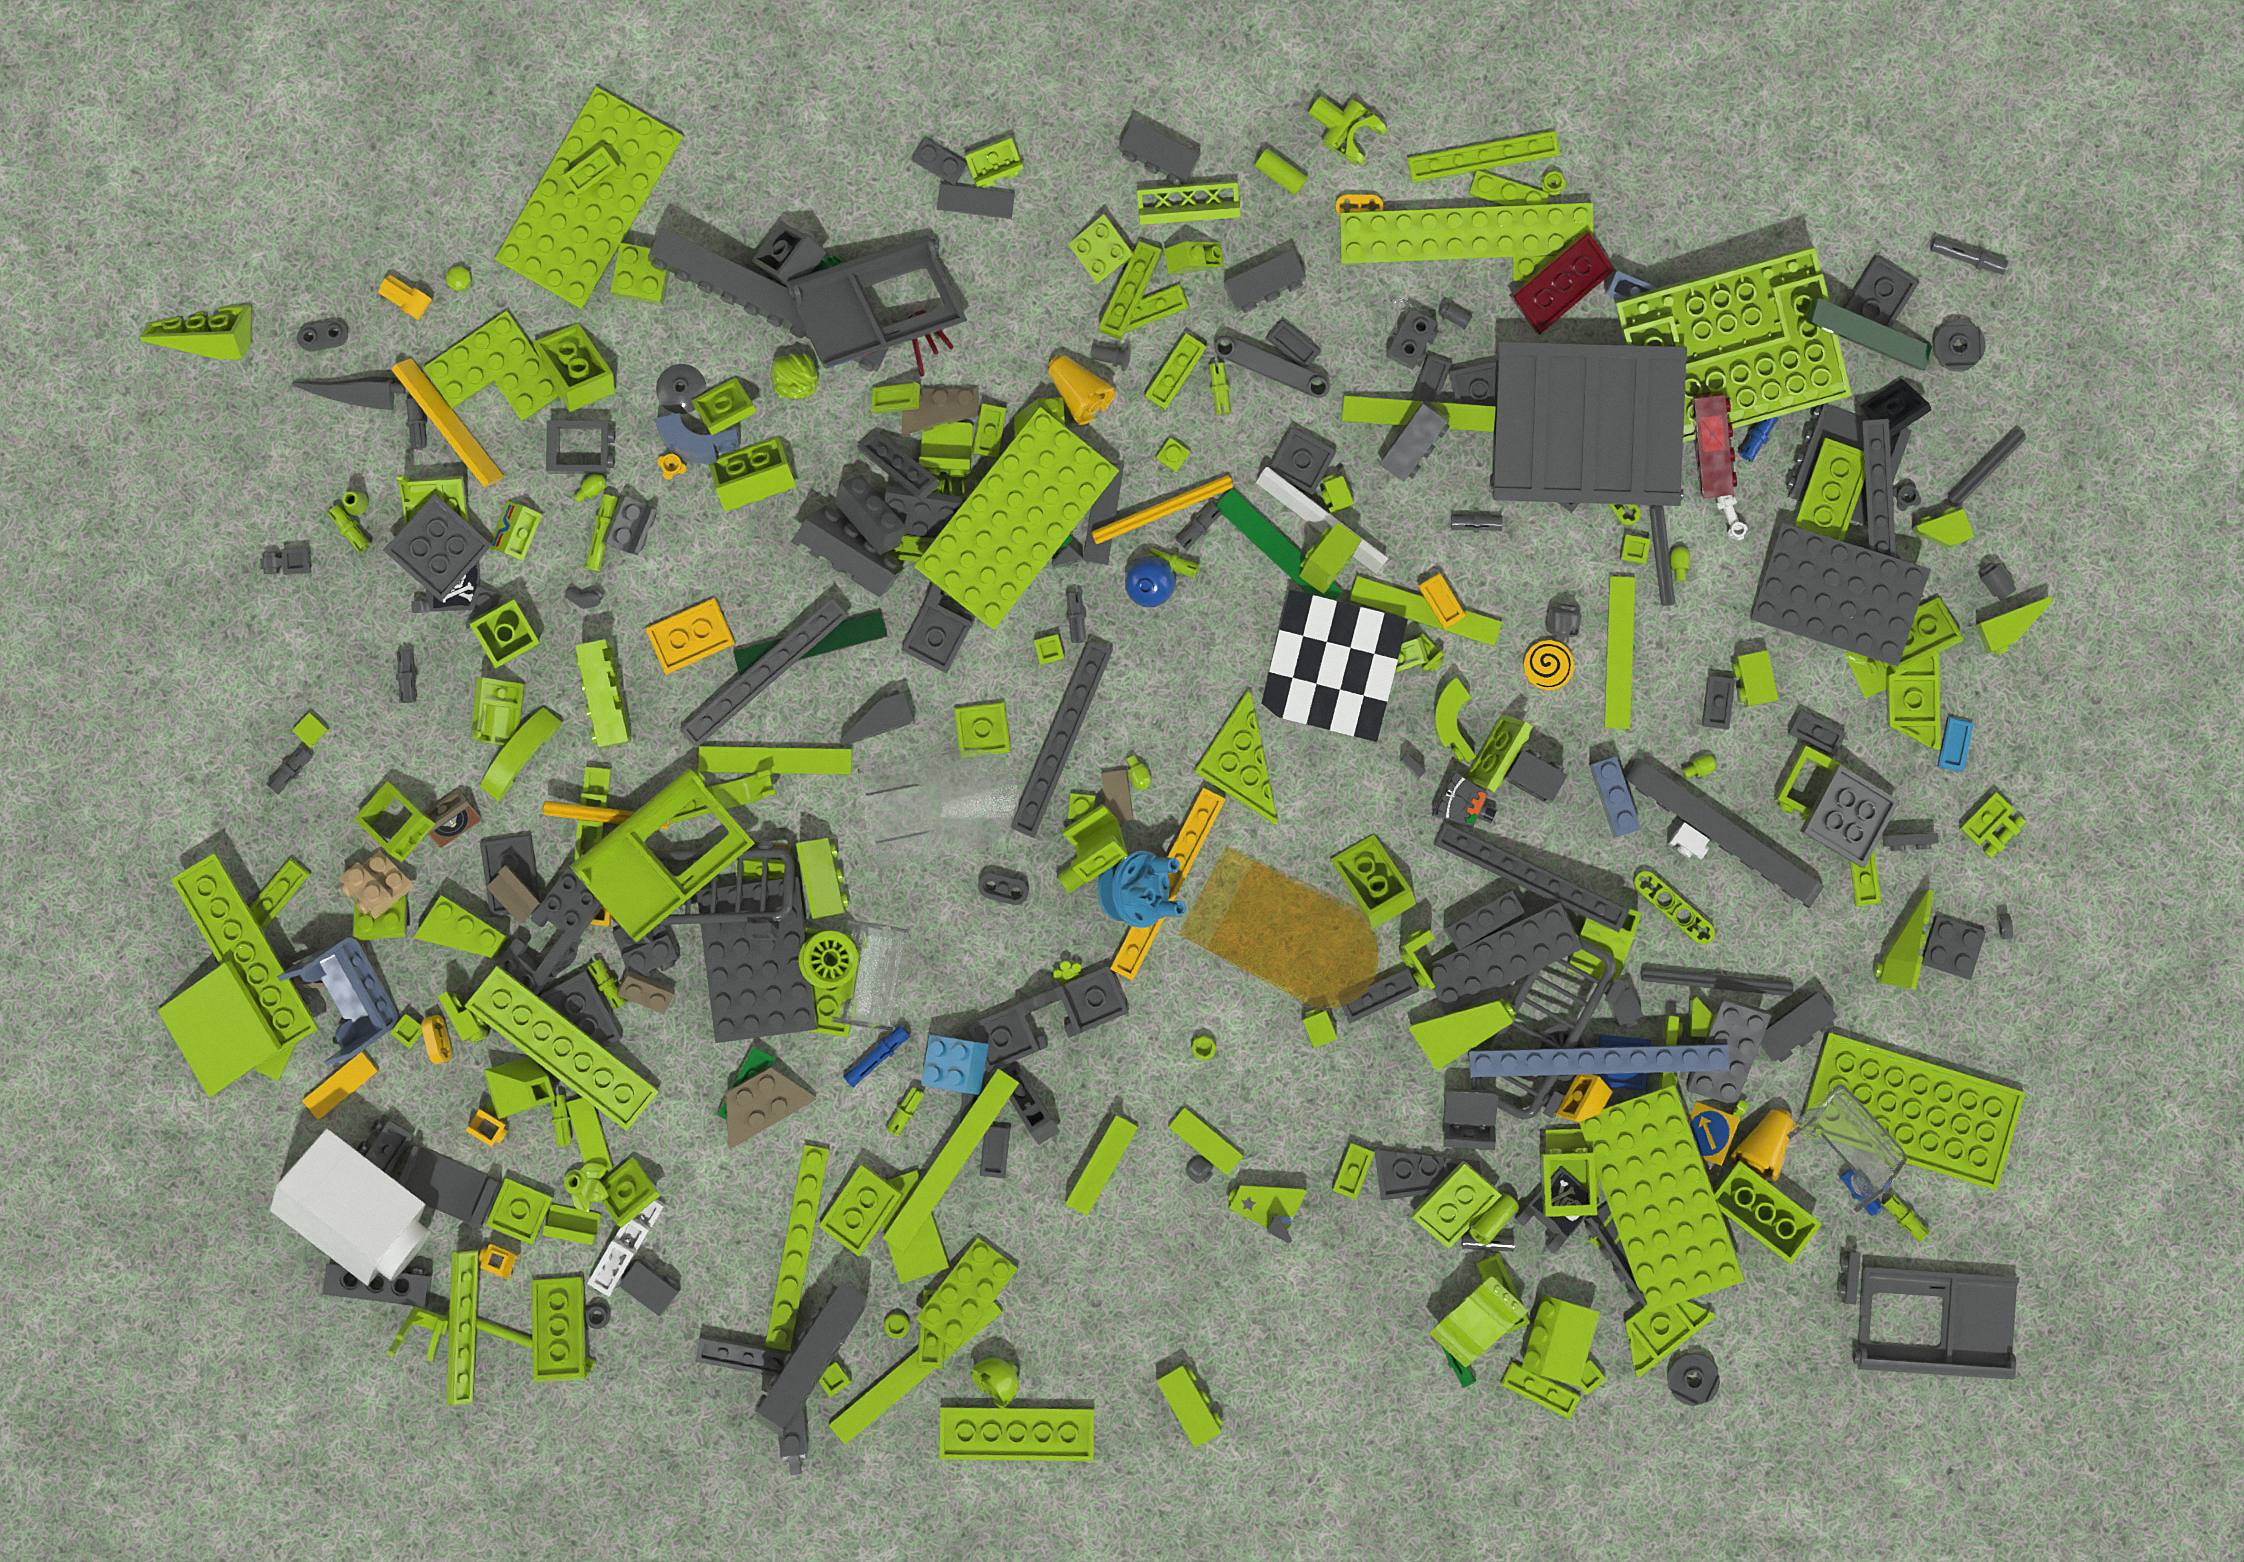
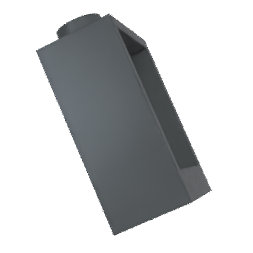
(553, 447)

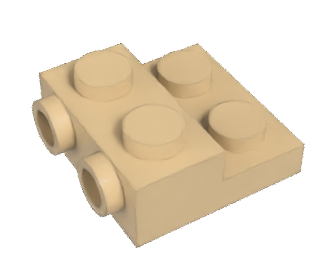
(374, 884)

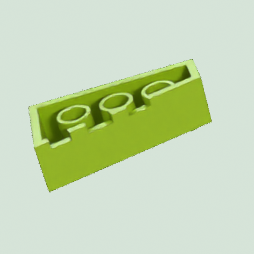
(603, 693)

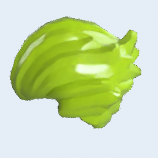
(794, 376)

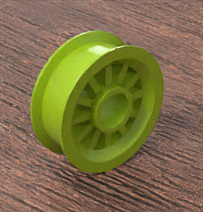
(850, 956)

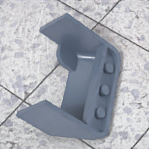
(355, 992)

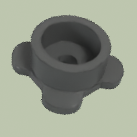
(1910, 489)

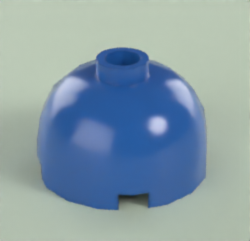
(1150, 581)

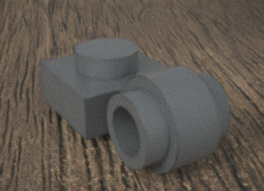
(293, 561)

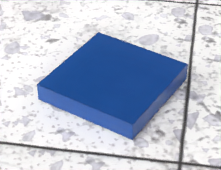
(1624, 1080)

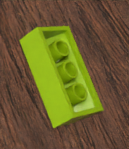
(1765, 1212)

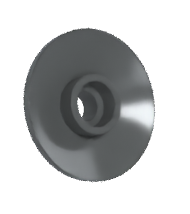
(680, 401)

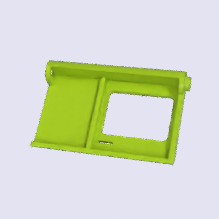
(634, 881)

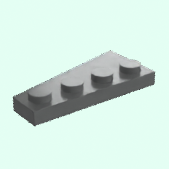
(1413, 1174)

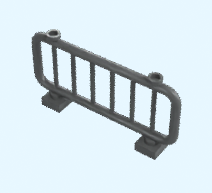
(761, 928)
(1605, 986)

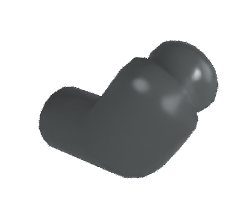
(585, 600)

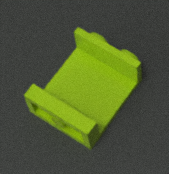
(1096, 843)

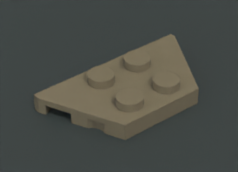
(761, 1103)

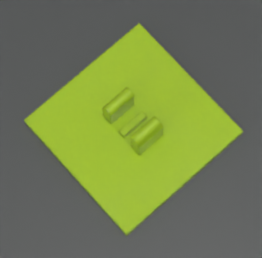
(1869, 673)

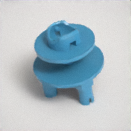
(1139, 889)

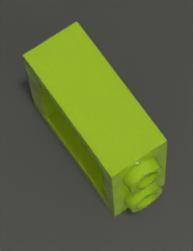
(1814, 757)
(401, 843)
(1572, 1210)

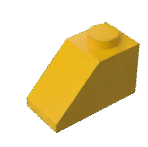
(1584, 1098)

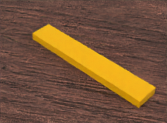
(447, 422)

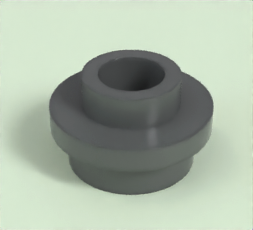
(591, 1322)

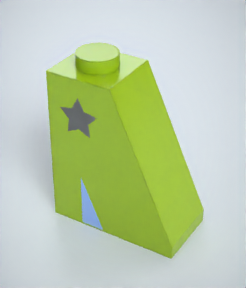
(1262, 1203)

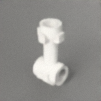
(1737, 529)

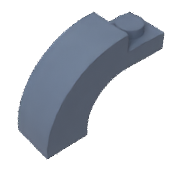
(694, 446)

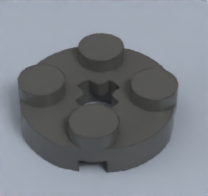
(1968, 335)
(1698, 1393)

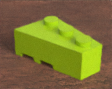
(460, 929)

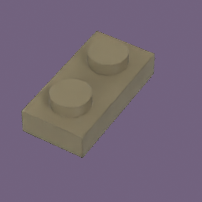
(645, 992)

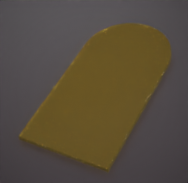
(1283, 933)

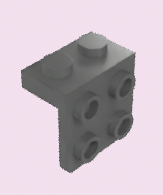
(1470, 1119)

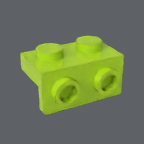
(994, 162)

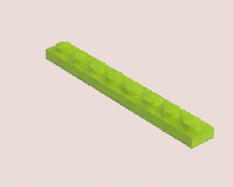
(797, 1247)

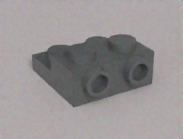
(650, 956)

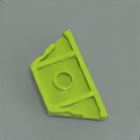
(1915, 702)
(1660, 1332)

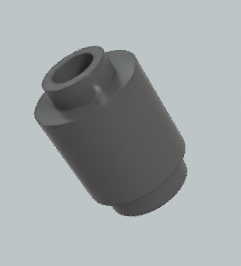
(1997, 580)

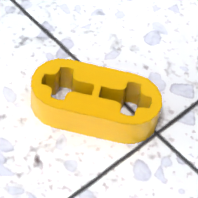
(1359, 200)
(436, 1039)

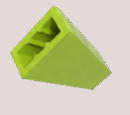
(1457, 1032)

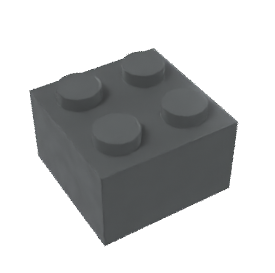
(787, 255)
(1536, 776)

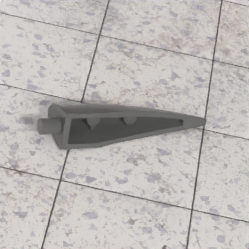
(364, 392)

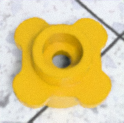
(669, 472)

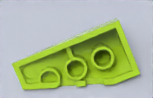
(1901, 962)

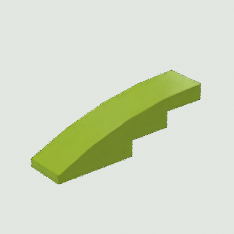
(595, 794)

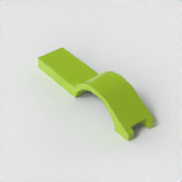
(731, 795)

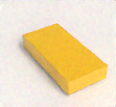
(1441, 601)

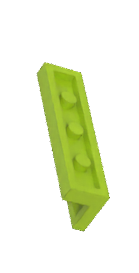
(1188, 212)
(1101, 1165)

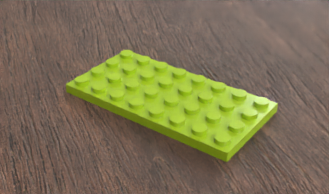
(571, 240)
(1016, 518)
(1932, 1112)
(1661, 1199)

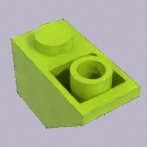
(1193, 257)
(1946, 530)

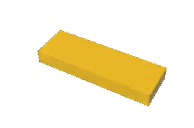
(340, 1085)

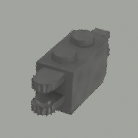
(794, 1443)

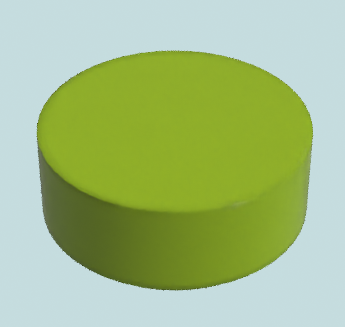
(896, 1325)

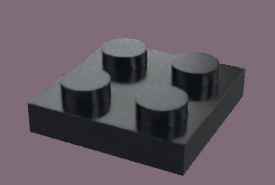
(1898, 404)

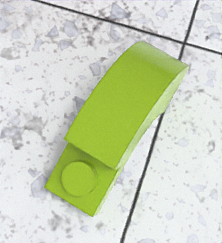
(1446, 720)

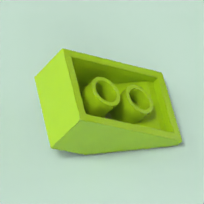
(575, 367)
(1373, 881)

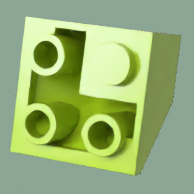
(518, 1087)

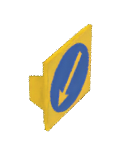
(1712, 1131)

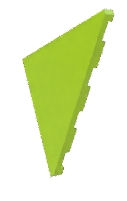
(1238, 762)

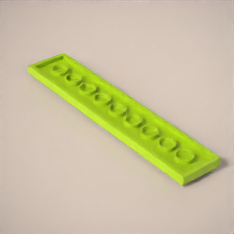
(1461, 232)

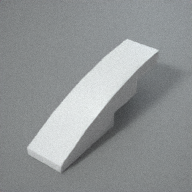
(623, 1249)

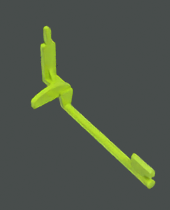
(440, 1325)

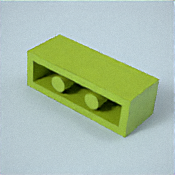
(1190, 1405)

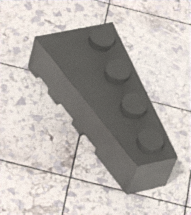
(848, 550)

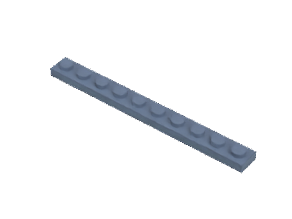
(1599, 1060)

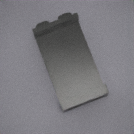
(448, 1185)

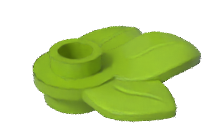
(588, 1188)

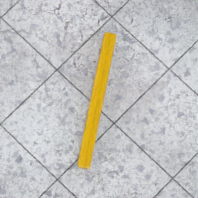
(1162, 509)

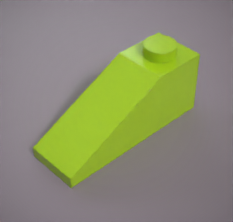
(2009, 627)

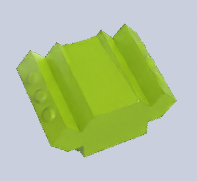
(1478, 1321)

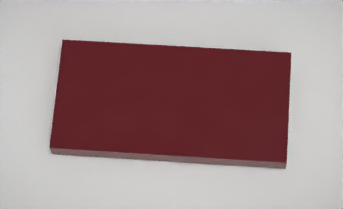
(1562, 282)

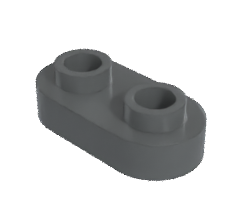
(321, 336)
(1003, 889)

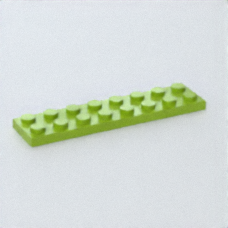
(239, 939)
(561, 1047)

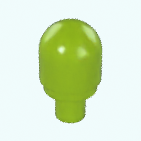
(591, 487)
(1680, 562)
(1700, 766)
(1138, 774)

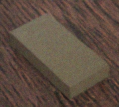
(1117, 794)

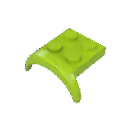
(417, 491)
(496, 711)

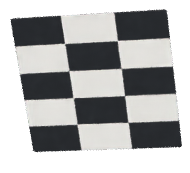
(1333, 665)

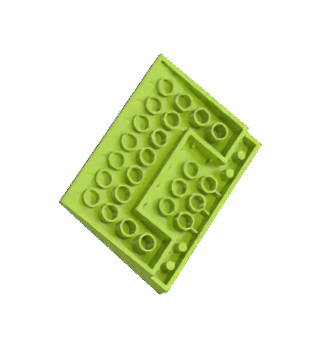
(1745, 336)

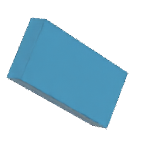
(1955, 744)

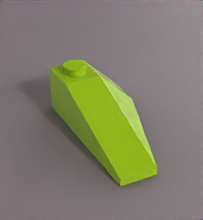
(213, 336)

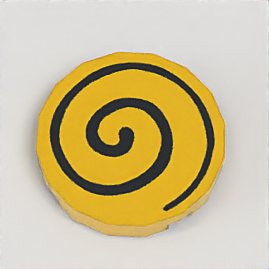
(1548, 665)

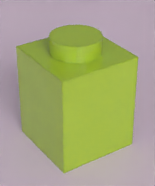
(1319, 1027)

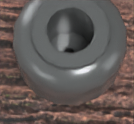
(1199, 1169)

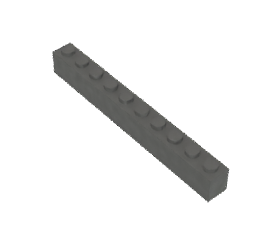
(735, 285)

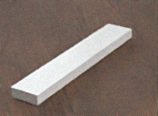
(1315, 515)

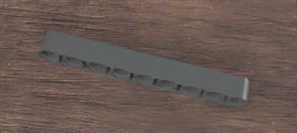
(1724, 832)

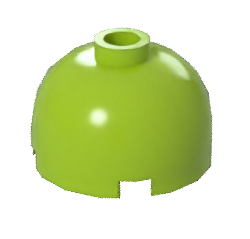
(997, 1379)

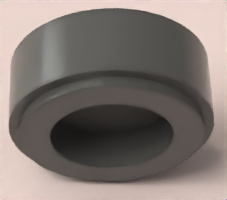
(2005, 926)

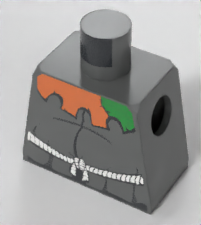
(1463, 802)

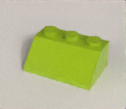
(752, 473)
(822, 878)
(1560, 1340)

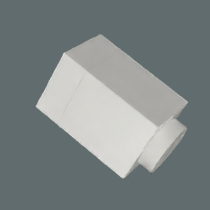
(351, 1210)

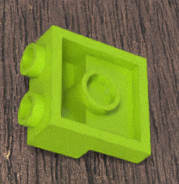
(466, 1023)

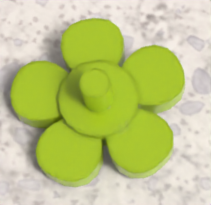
(1067, 971)

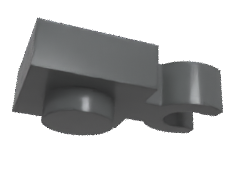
(481, 602)

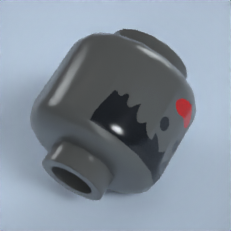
(1564, 622)

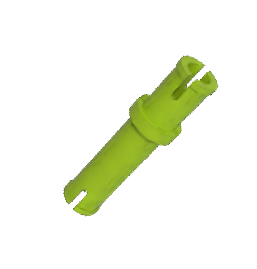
(597, 547)

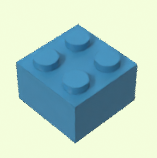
(954, 1064)

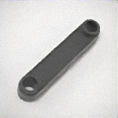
(1272, 366)

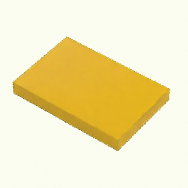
(690, 636)

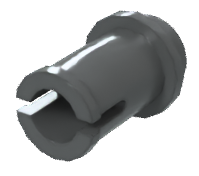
(1455, 315)

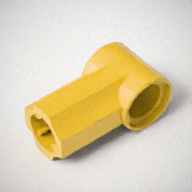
(408, 299)

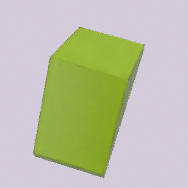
(1699, 1018)

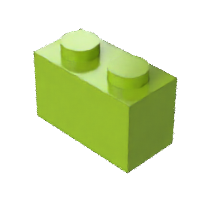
(1755, 679)

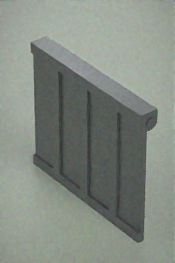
(1590, 423)

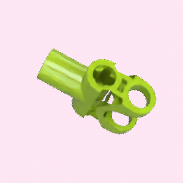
(1343, 125)

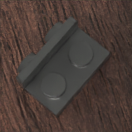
(629, 525)
(385, 1144)

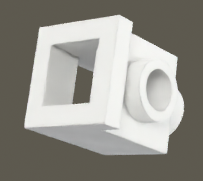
(1689, 841)

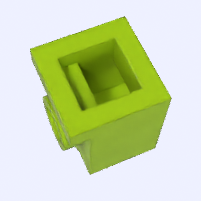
(1336, 494)

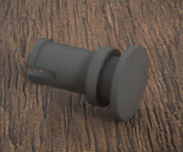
(1112, 355)

